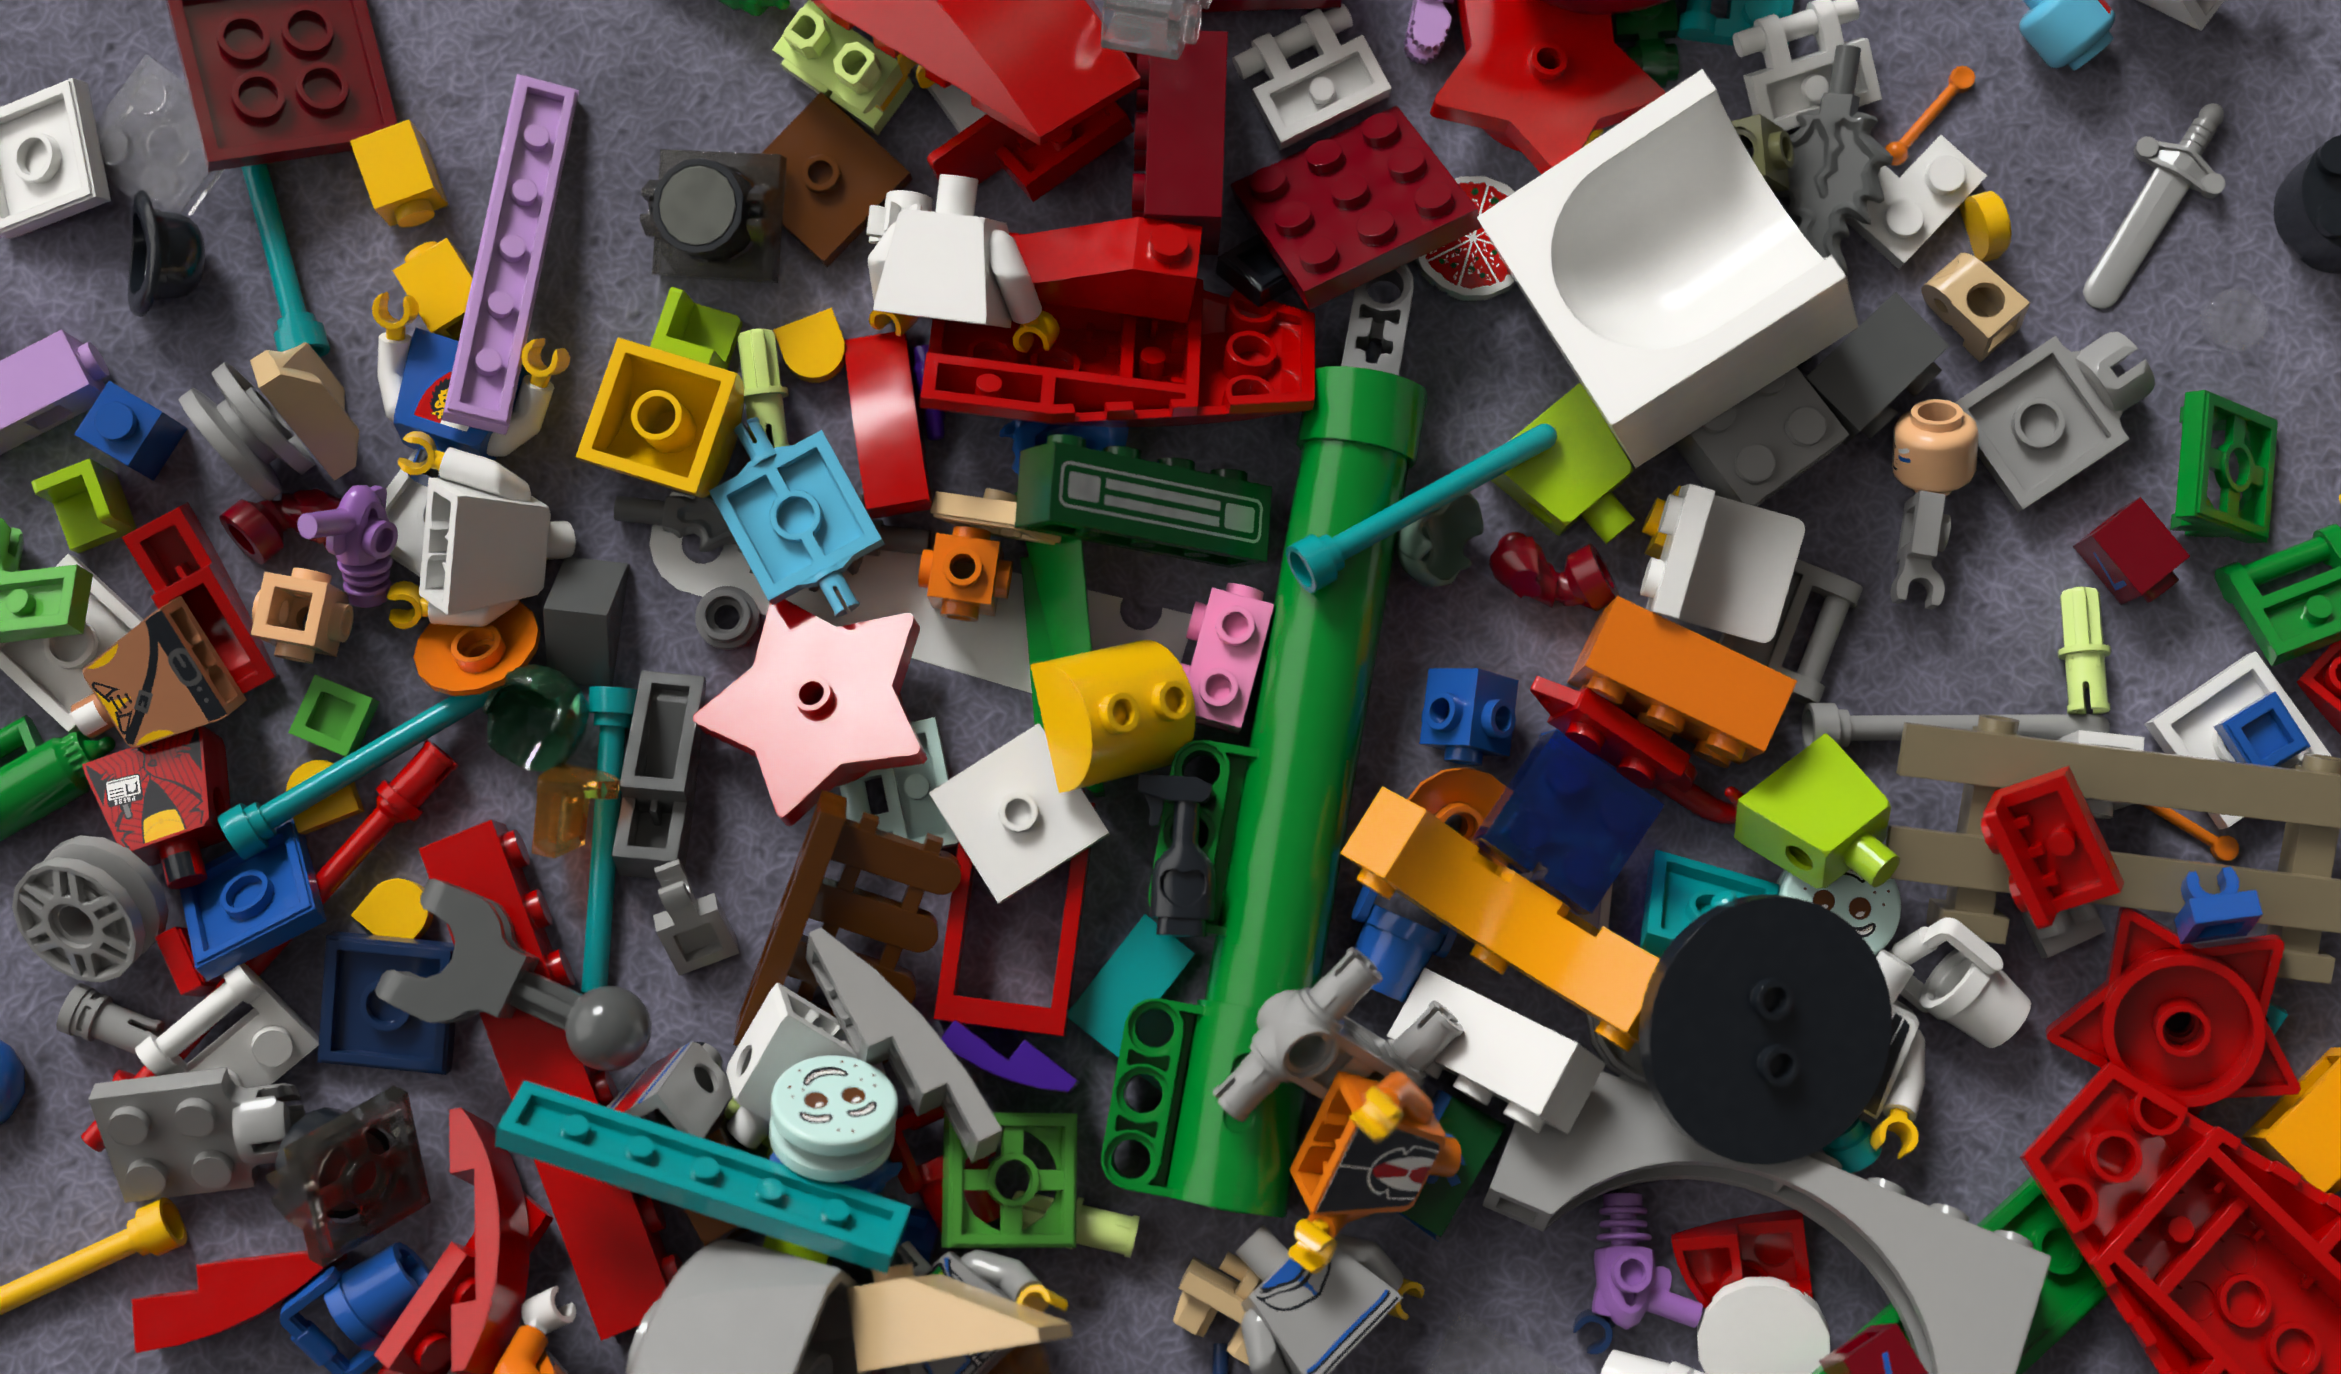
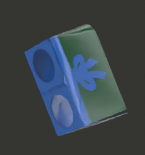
(1443, 1195)

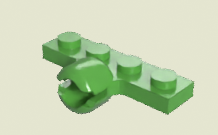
(39, 600)

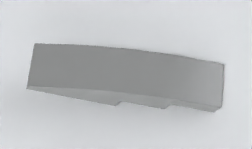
(888, 1027)

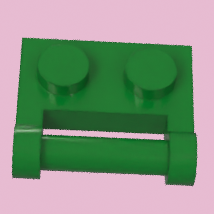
(2299, 615)

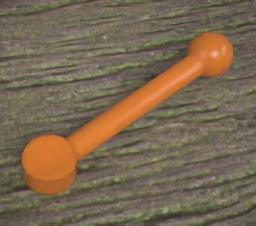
(1959, 81)
(2221, 847)

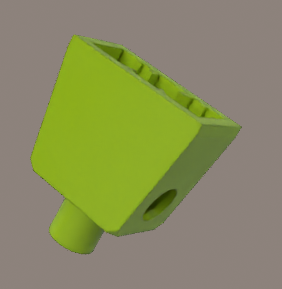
(1575, 473)
(1819, 818)

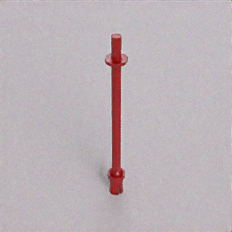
(395, 804)

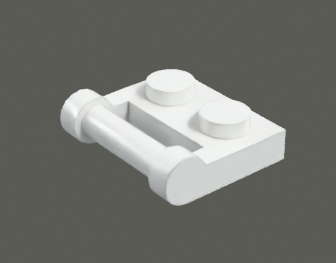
(253, 1049)

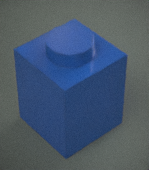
(131, 430)

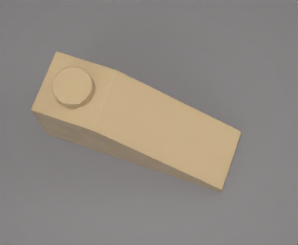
(937, 1318)

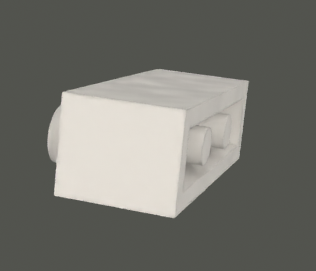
(1505, 1056)

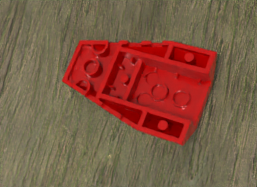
(1018, 59)
(1130, 368)
(2194, 1234)

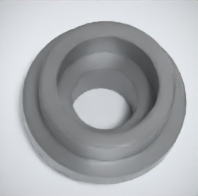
(713, 604)

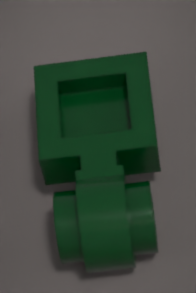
(1649, 30)

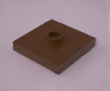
(832, 178)

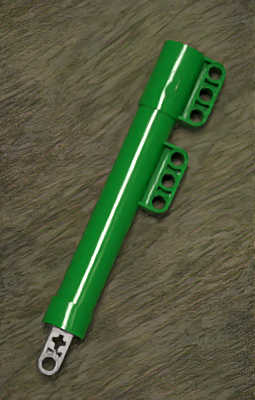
(1283, 799)

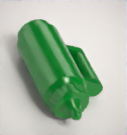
(45, 775)

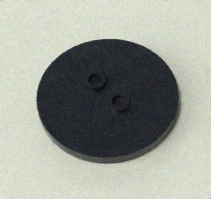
(1765, 1029)

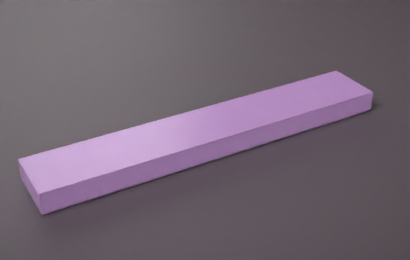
(510, 256)

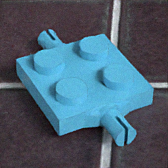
(796, 517)

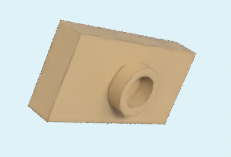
(992, 513)

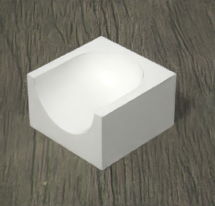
(1669, 270)

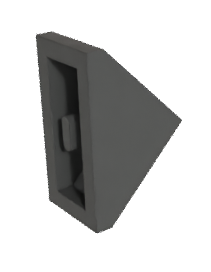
(585, 619)

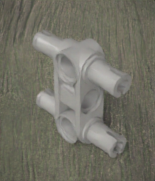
(1310, 1038)

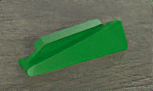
(1056, 609)

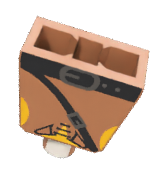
(157, 681)

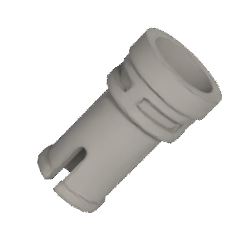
(96, 1017)

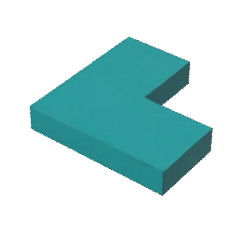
(1137, 970)

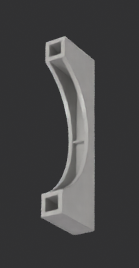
(1953, 1284)

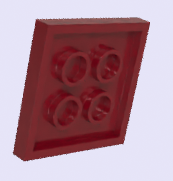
(280, 77)
(1355, 206)

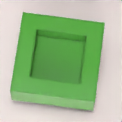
(333, 716)

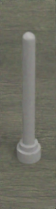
(1843, 727)

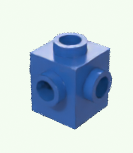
(1468, 714)

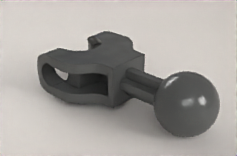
(496, 976)

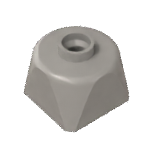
(748, 1314)

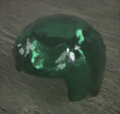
(536, 718)

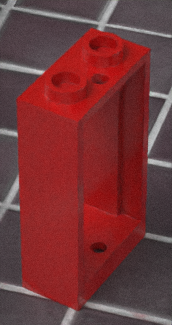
(1007, 1014)

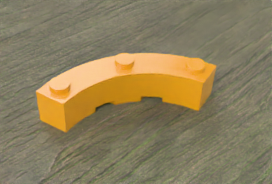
(1502, 914)

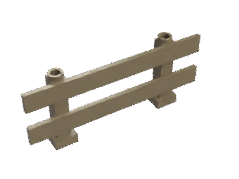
(2294, 900)

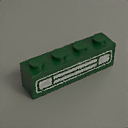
(1142, 503)

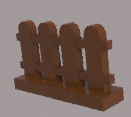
(850, 908)

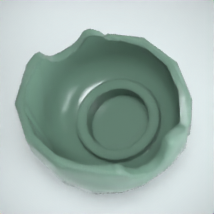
(1435, 544)

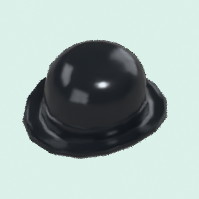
(164, 255)

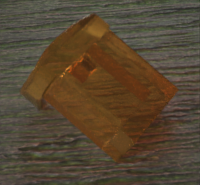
(564, 806)

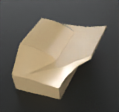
(311, 404)

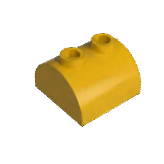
(664, 419)
(1113, 712)

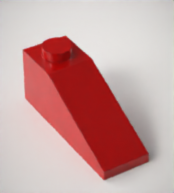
(1117, 266)

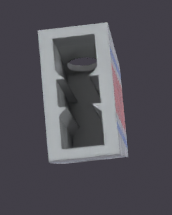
(682, 1089)

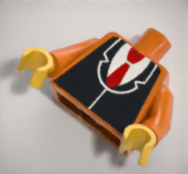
(1365, 1157)

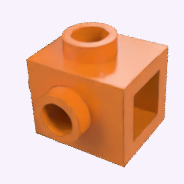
(970, 596)

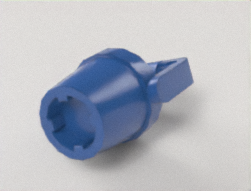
(1396, 945)
(362, 1303)

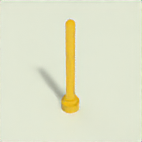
(153, 1230)

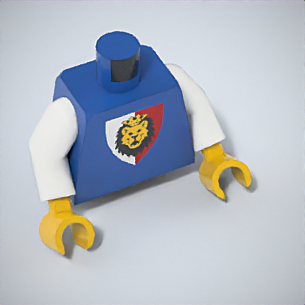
(416, 381)

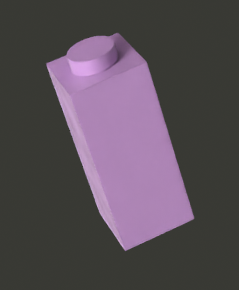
(47, 386)

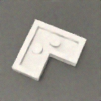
(1918, 200)

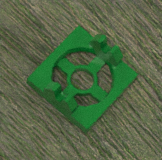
(2253, 441)

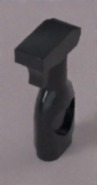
(1183, 875)

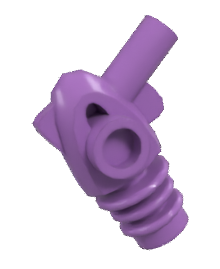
(360, 540)
(1627, 1273)

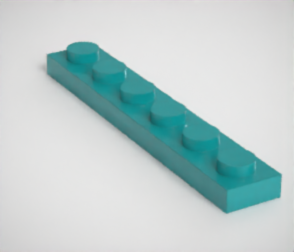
(702, 1176)

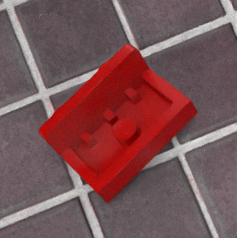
(2049, 846)

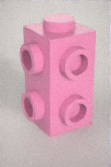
(1227, 654)

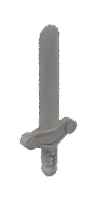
(2175, 172)

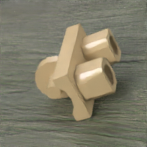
(1210, 1291)

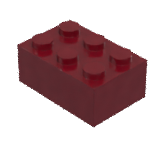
(1182, 137)

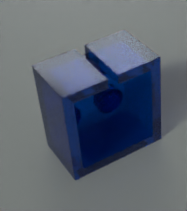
(1570, 819)

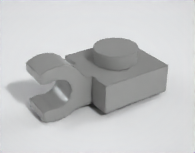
(1922, 535)
(691, 928)

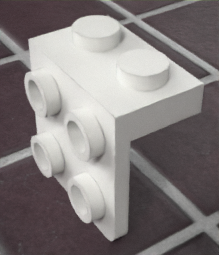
(1723, 564)

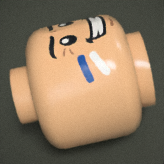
(1935, 447)

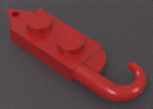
(1631, 748)

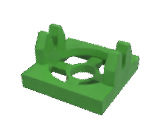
(1057, 1225)

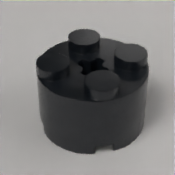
(2310, 208)

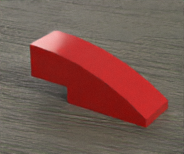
(887, 425)
(184, 563)
(226, 1298)

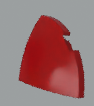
(1742, 1248)

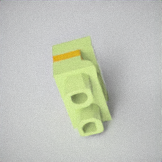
(843, 67)

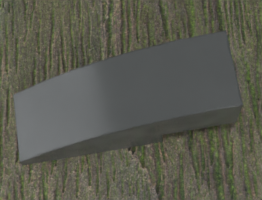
(659, 774)

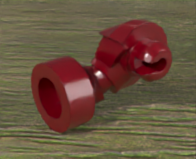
(260, 525)
(1524, 570)

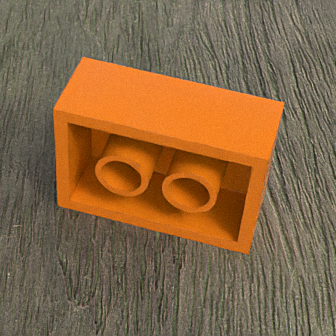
(1682, 683)

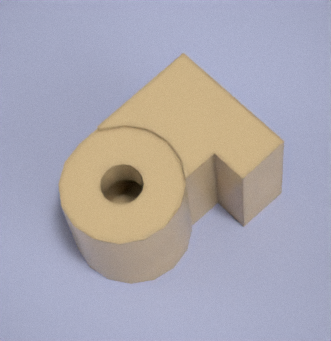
(1975, 304)

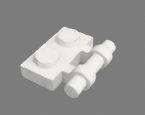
(1800, 83)
(1319, 91)

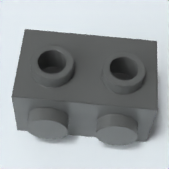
(1875, 364)

